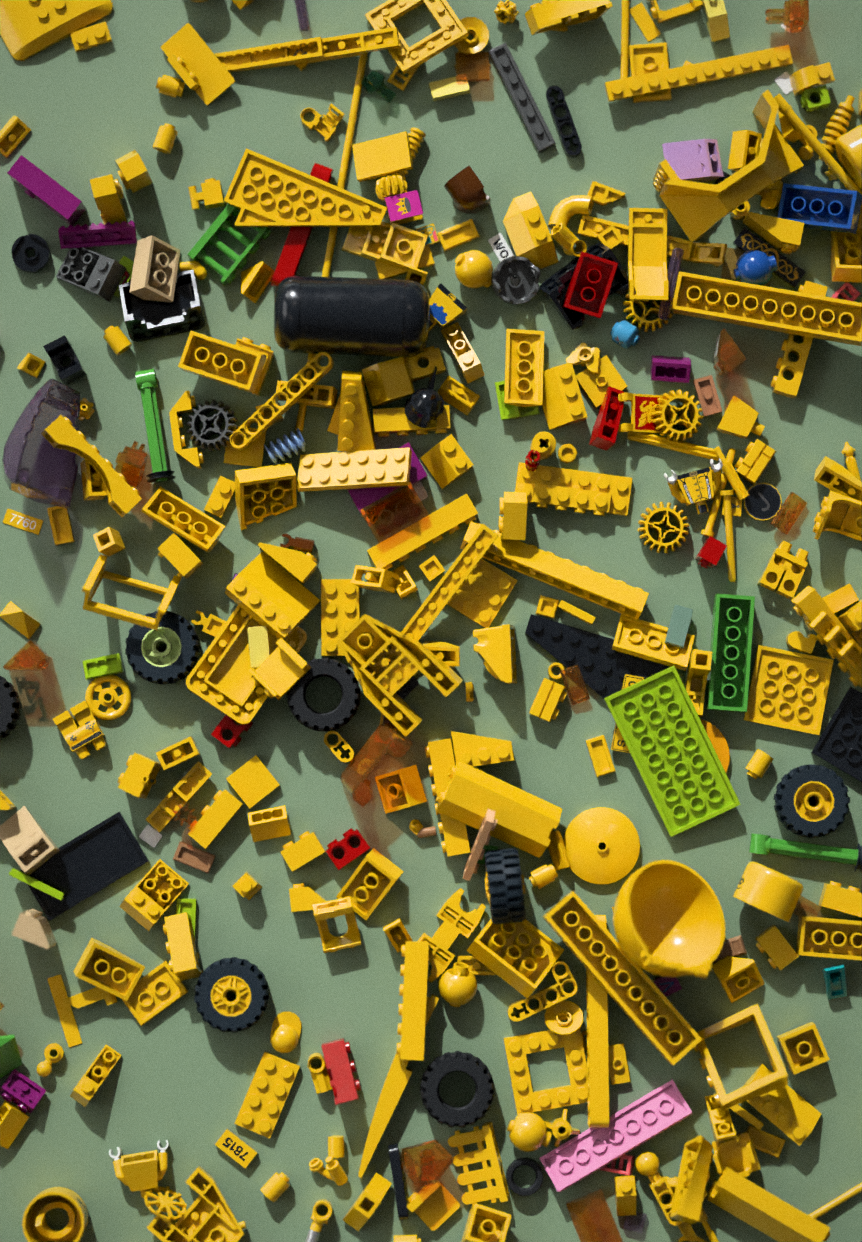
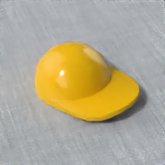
(285, 1032)

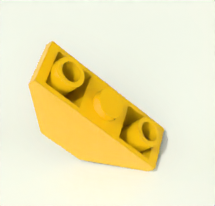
(719, 1120)
(367, 1201)

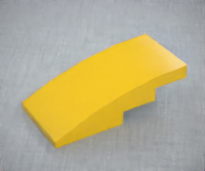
(386, 244)

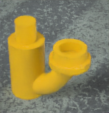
(332, 1171)

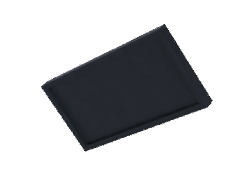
(88, 865)

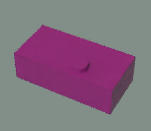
(46, 190)
(364, 496)

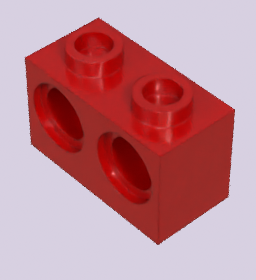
(710, 553)
(228, 723)
(350, 852)

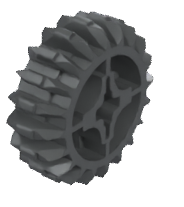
(217, 420)

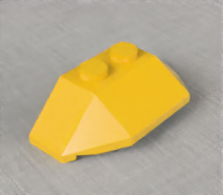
(529, 232)

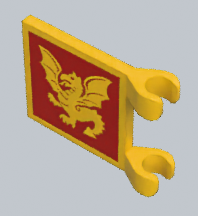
(641, 413)

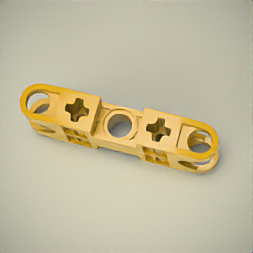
(449, 931)

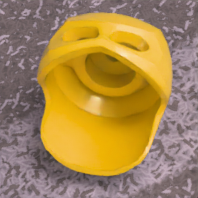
(771, 195)

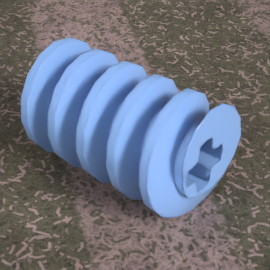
(286, 446)

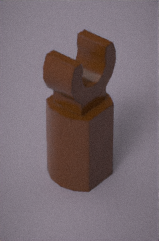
(299, 543)

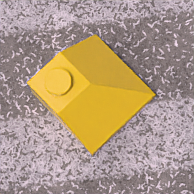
(737, 976)

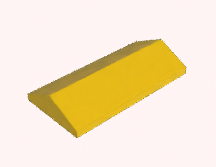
(524, 368)

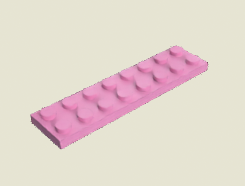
(626, 1131)

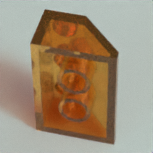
(394, 512)
(593, 1218)

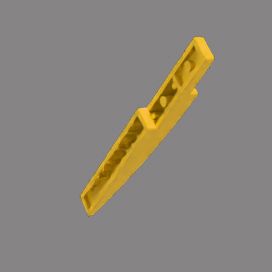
(317, 50)
(390, 1094)

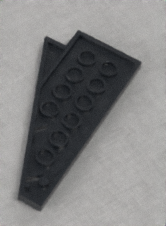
(599, 664)

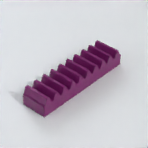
(97, 235)

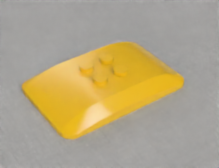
(38, 24)
(223, 673)

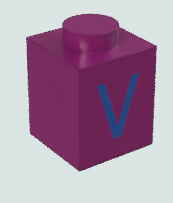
(667, 985)

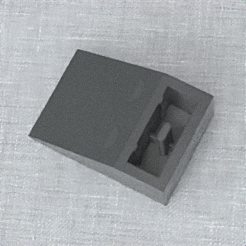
(91, 272)

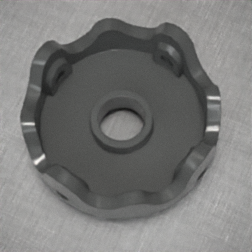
(527, 275)

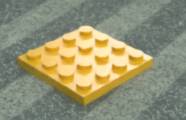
(788, 690)

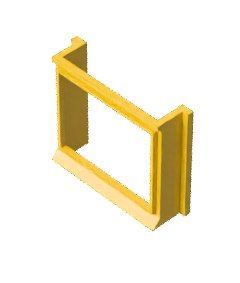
(94, 580)

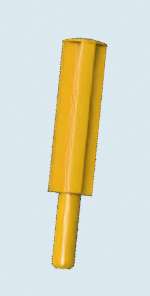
(732, 476)

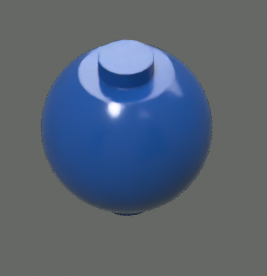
(755, 267)

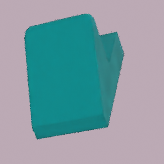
(835, 982)

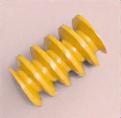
(541, 438)

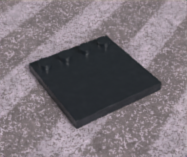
(842, 737)

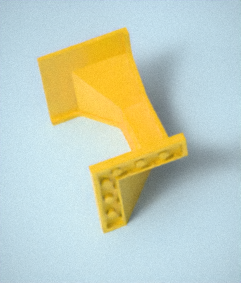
(702, 205)

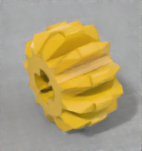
(390, 186)

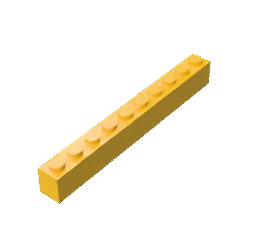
(563, 574)

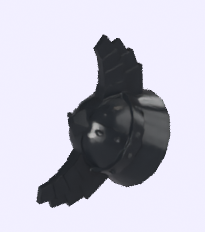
(425, 405)

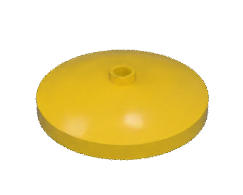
(599, 826)

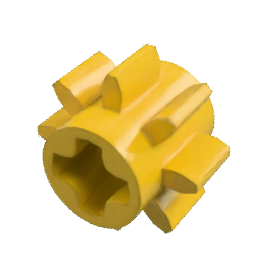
(506, 12)

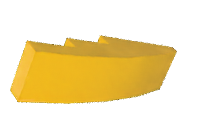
(838, 641)
(180, 794)

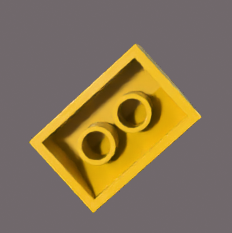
(562, 397)

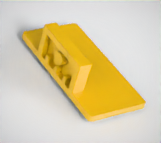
(197, 64)

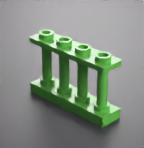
(210, 238)

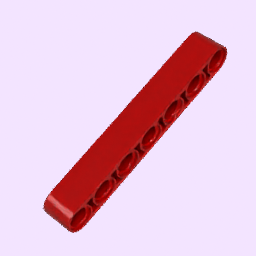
(297, 238)

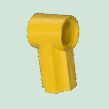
(567, 240)
(319, 1074)

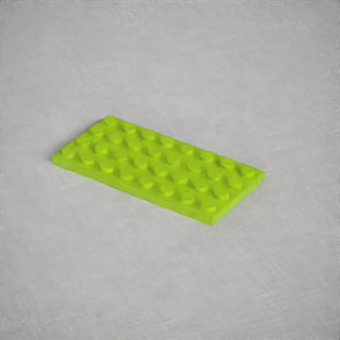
(672, 751)

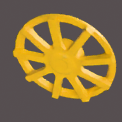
(165, 1203)

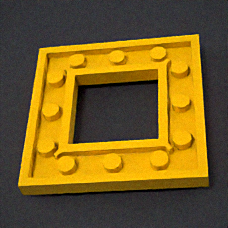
(408, 57)
(546, 1099)

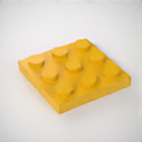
(483, 593)

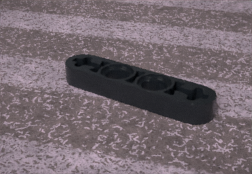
(563, 121)
(398, 1182)

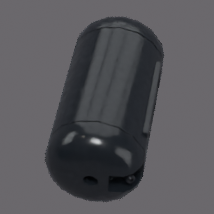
(351, 316)

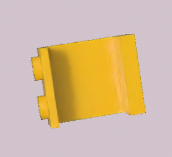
(280, 670)

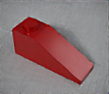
(607, 421)

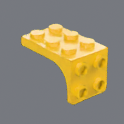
(839, 515)

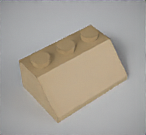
(154, 270)
(35, 929)

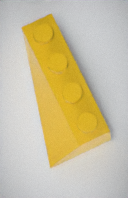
(564, 13)

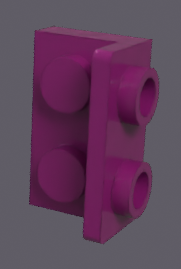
(22, 1092)

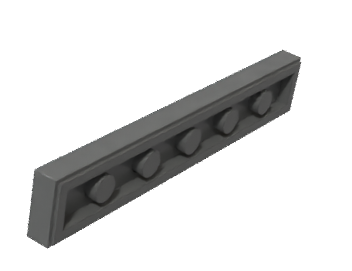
(522, 97)

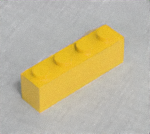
(692, 1180)

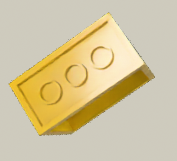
(762, 1086)

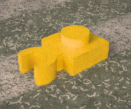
(212, 624)

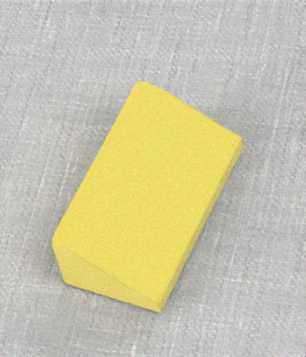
(448, 88)

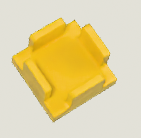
(736, 1154)

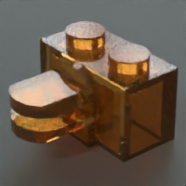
(793, 15)
(132, 464)

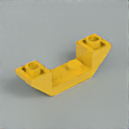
(184, 405)

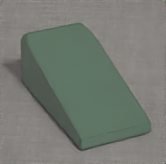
(678, 626)

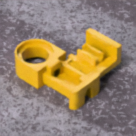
(326, 123)

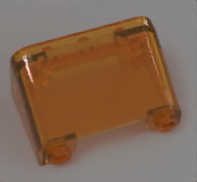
(384, 739)

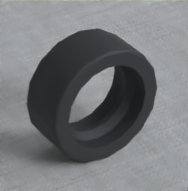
(524, 1191)

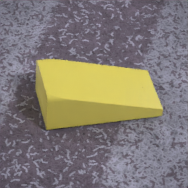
(258, 645)

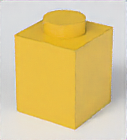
(109, 541)

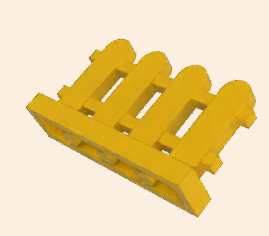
(487, 1173)

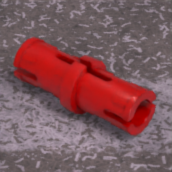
(529, 464)

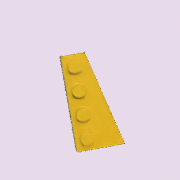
(355, 424)

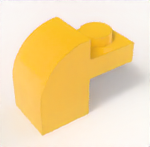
(811, 77)

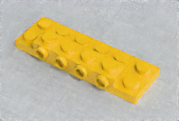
(575, 490)

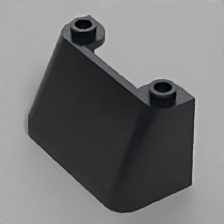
(557, 285)
(160, 319)

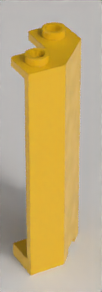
(520, 816)
(764, 1210)

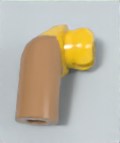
(420, 831)

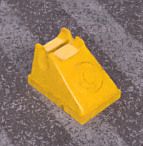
(498, 651)

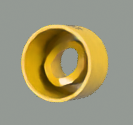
(850, 153)
(769, 890)
(34, 1217)

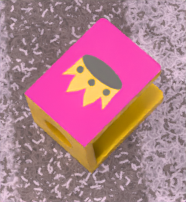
(404, 207)

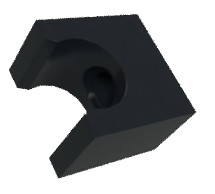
(57, 352)

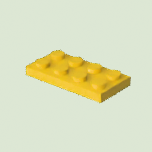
(338, 613)
(647, 642)
(267, 1094)

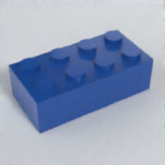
(821, 207)

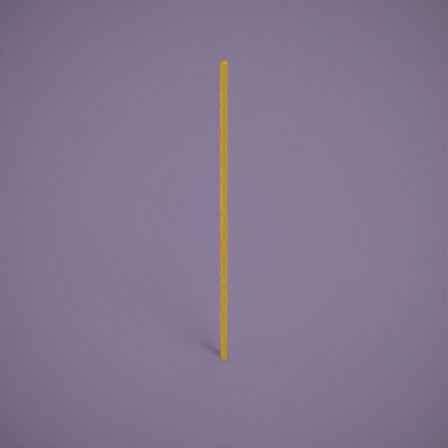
(341, 183)

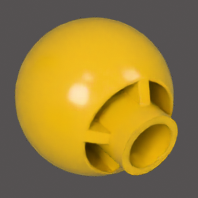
(474, 269)
(458, 985)
(528, 1132)

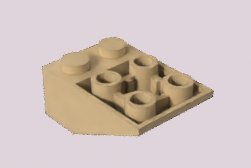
(27, 841)

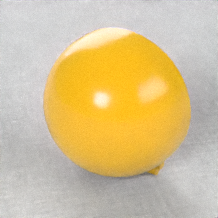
(669, 920)

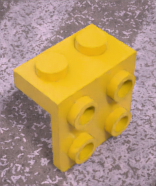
(433, 1204)

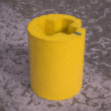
(336, 1146)

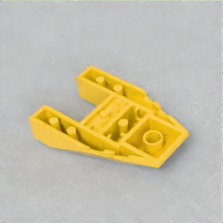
(386, 661)

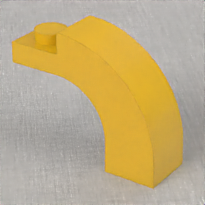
(697, 676)

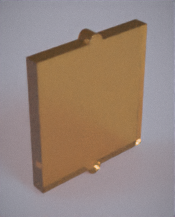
(472, 67)

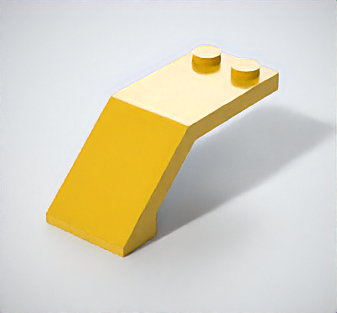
(647, 254)

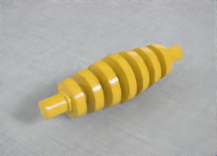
(838, 124)

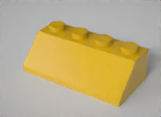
(184, 519)
(785, 1109)

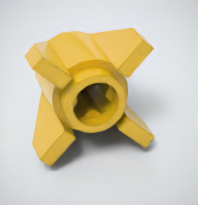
(554, 1126)

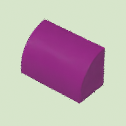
(670, 369)

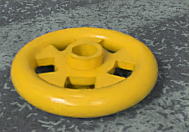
(124, 699)

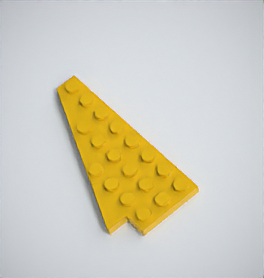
(285, 197)

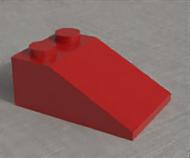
(590, 285)

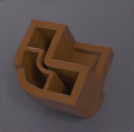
(467, 192)

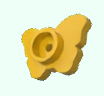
(591, 361)

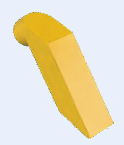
(90, 996)

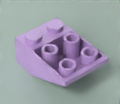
(694, 159)

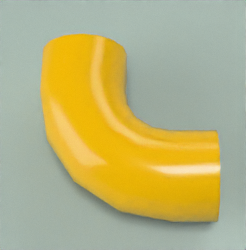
(569, 207)

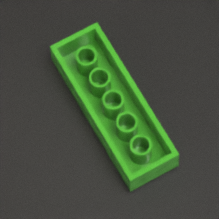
(730, 652)

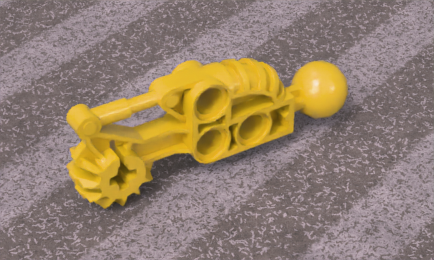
(648, 1165)

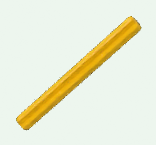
(679, 446)

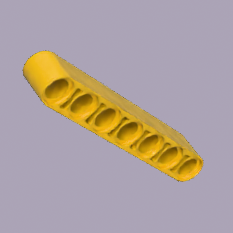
(272, 403)

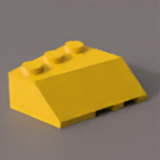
(264, 492)

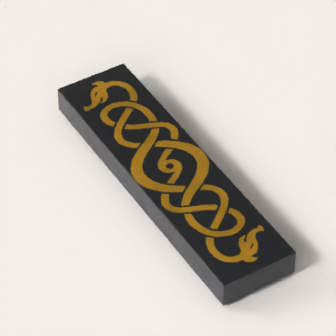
(786, 270)

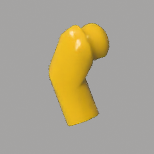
(199, 270)

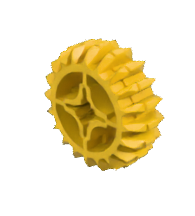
(642, 320)
(689, 424)
(654, 525)

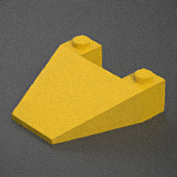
(205, 1220)

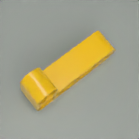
(541, 994)

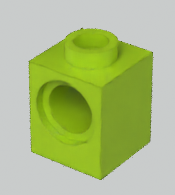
(820, 92)

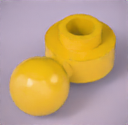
(806, 152)
(44, 1068)

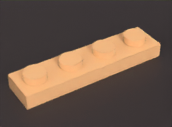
(482, 839)

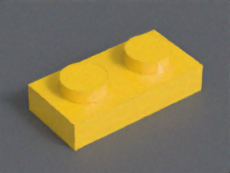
(91, 36)
(220, 497)

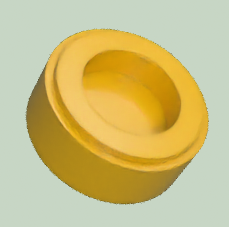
(567, 453)

